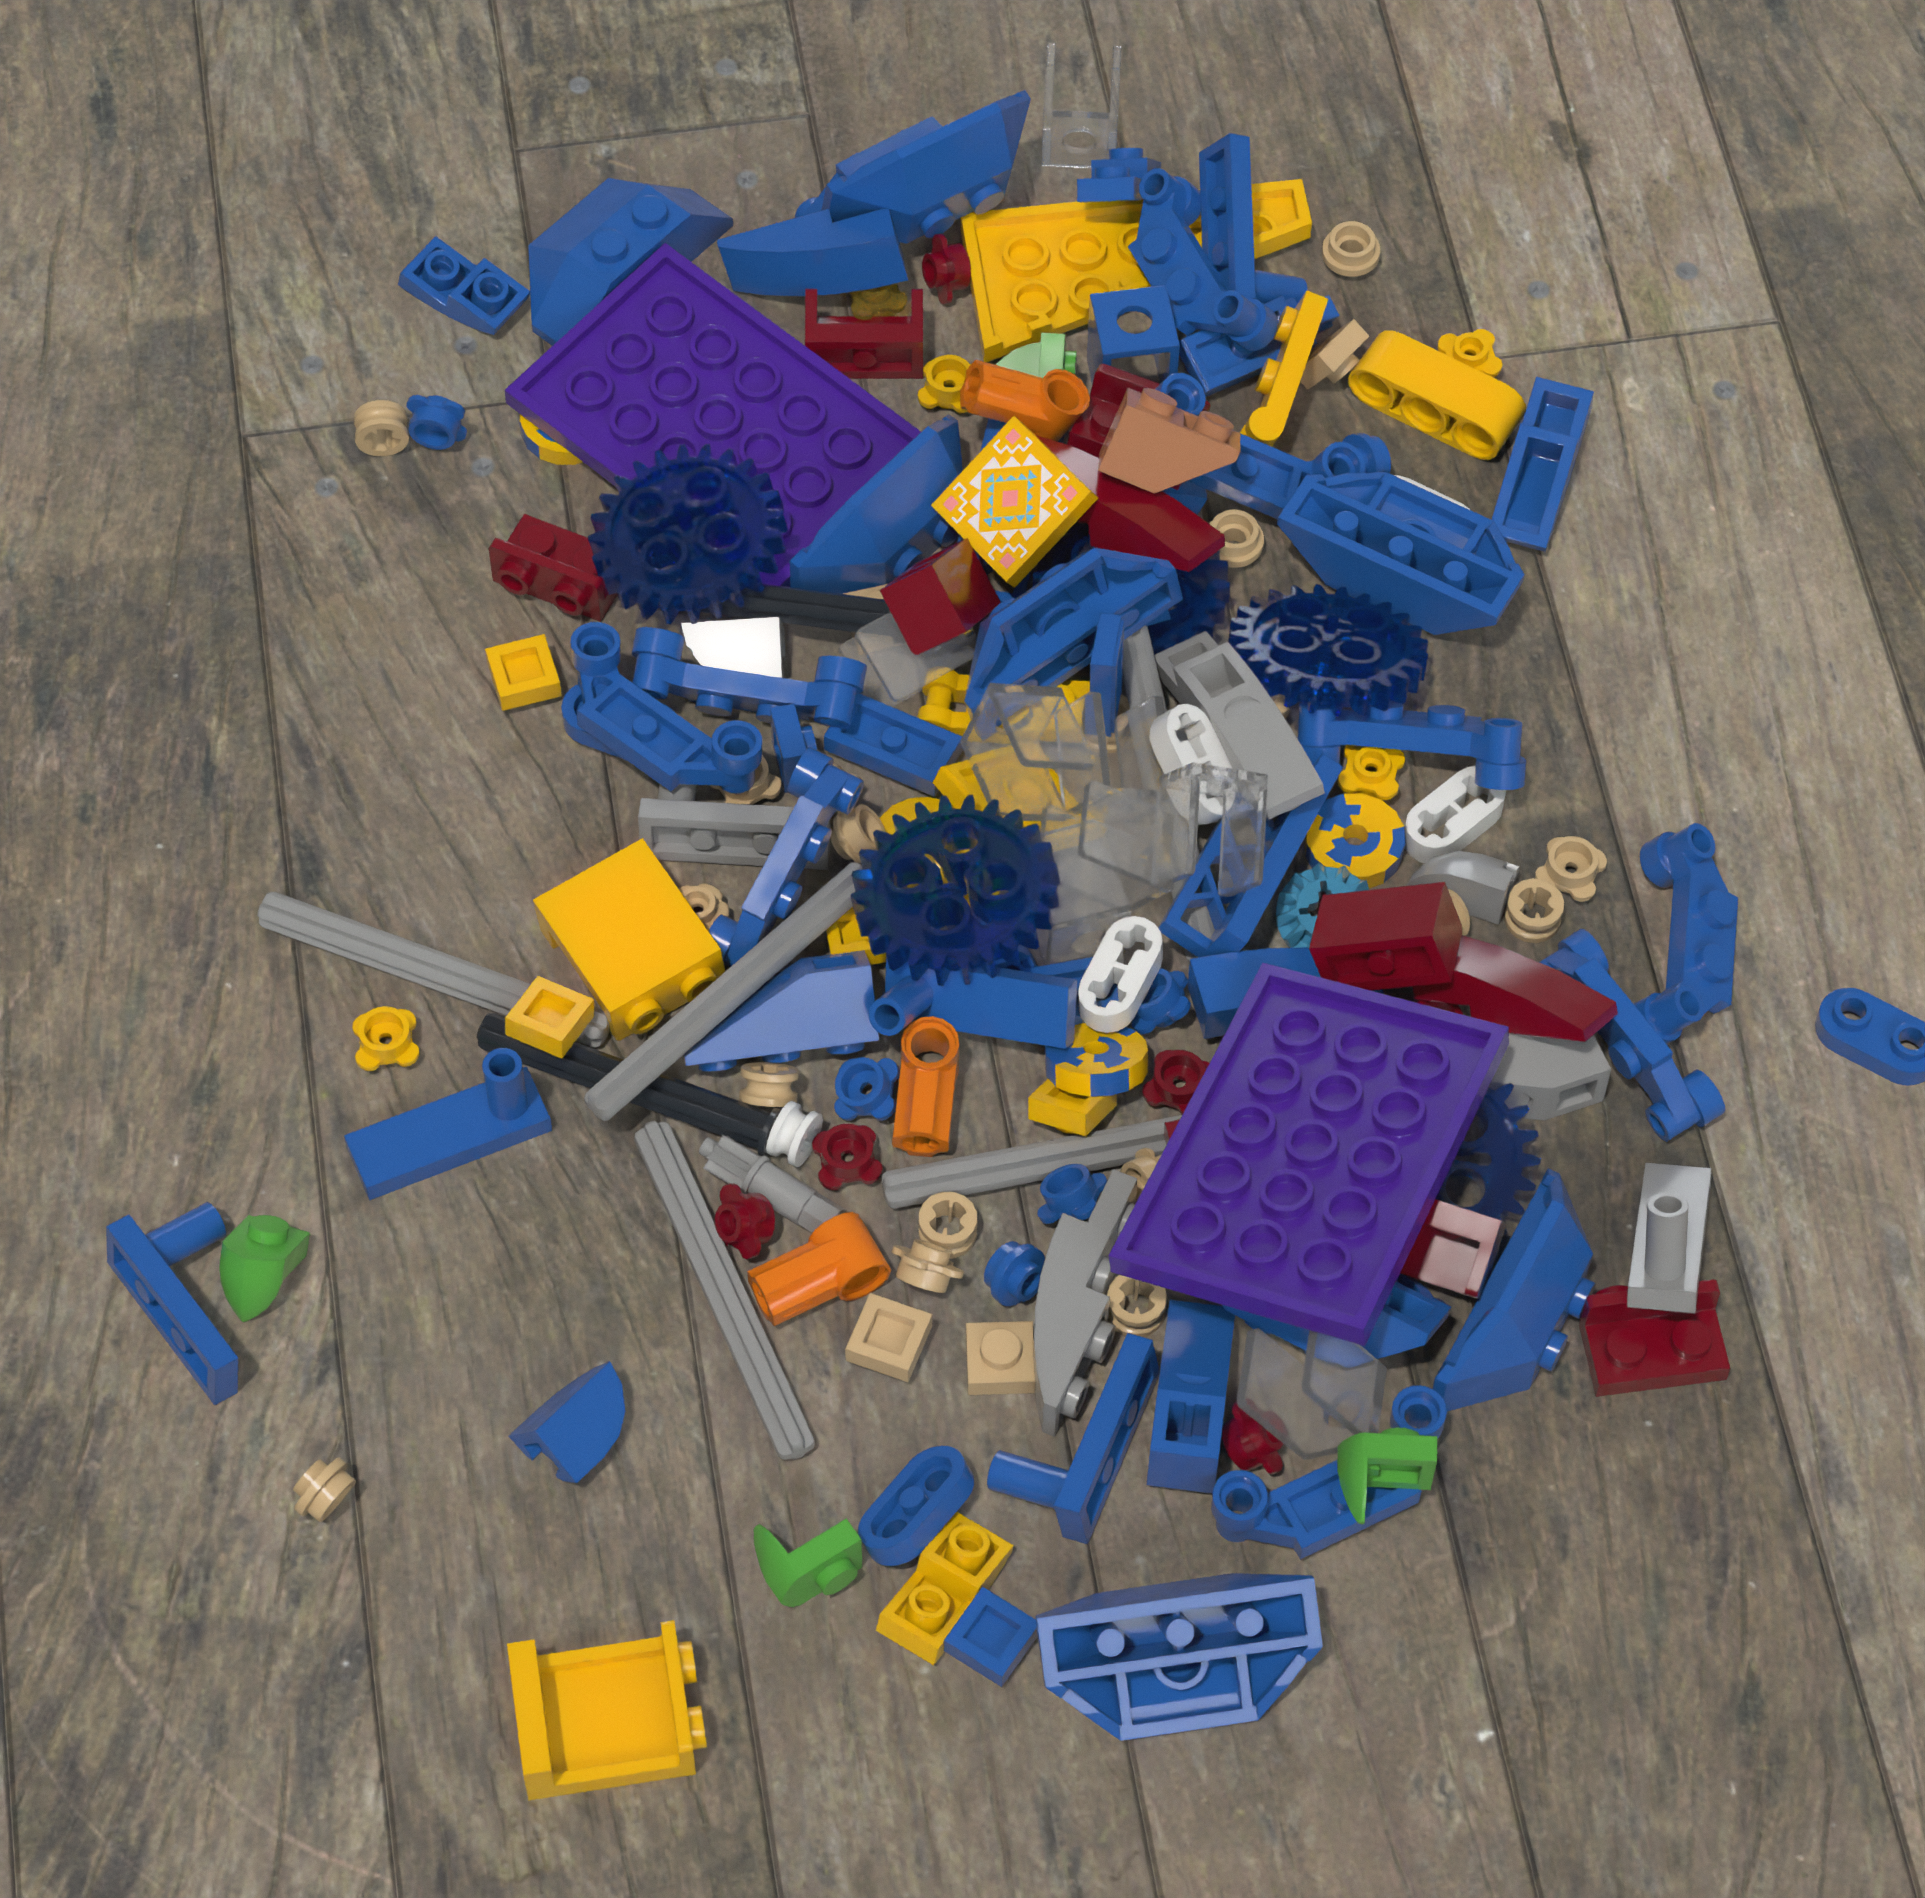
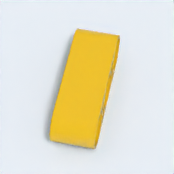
(1437, 394)

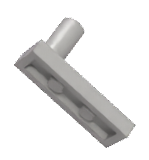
(712, 831)
(1669, 1238)

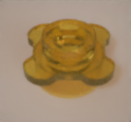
(878, 302)

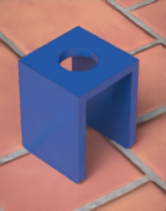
(1110, 342)

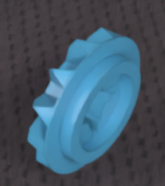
(1303, 895)

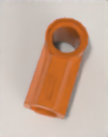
(1042, 404)
(926, 1088)
(835, 1262)

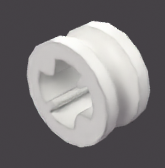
(794, 1133)

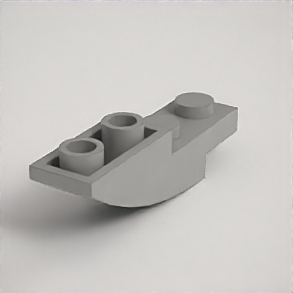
(1242, 717)
(1073, 1303)

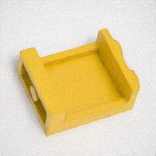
(631, 938)
(605, 1714)

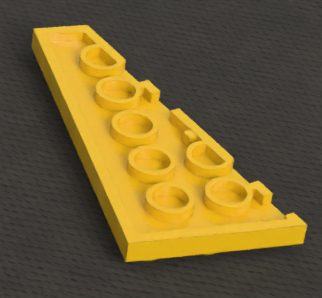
(1045, 260)

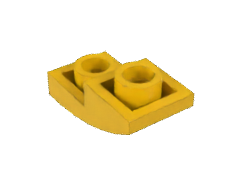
(943, 1586)

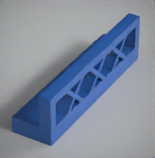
(1246, 908)

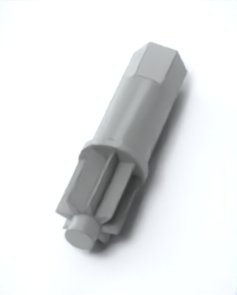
(757, 1174)

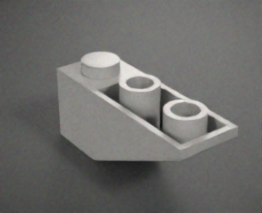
(1552, 1074)

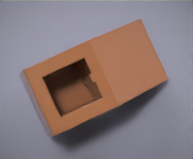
(1163, 445)

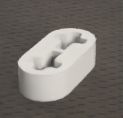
(1201, 747)
(1446, 805)
(1132, 979)

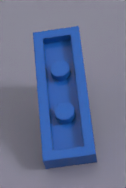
(1229, 223)
(1008, 1007)
(451, 1129)
(144, 1269)
(1084, 1488)

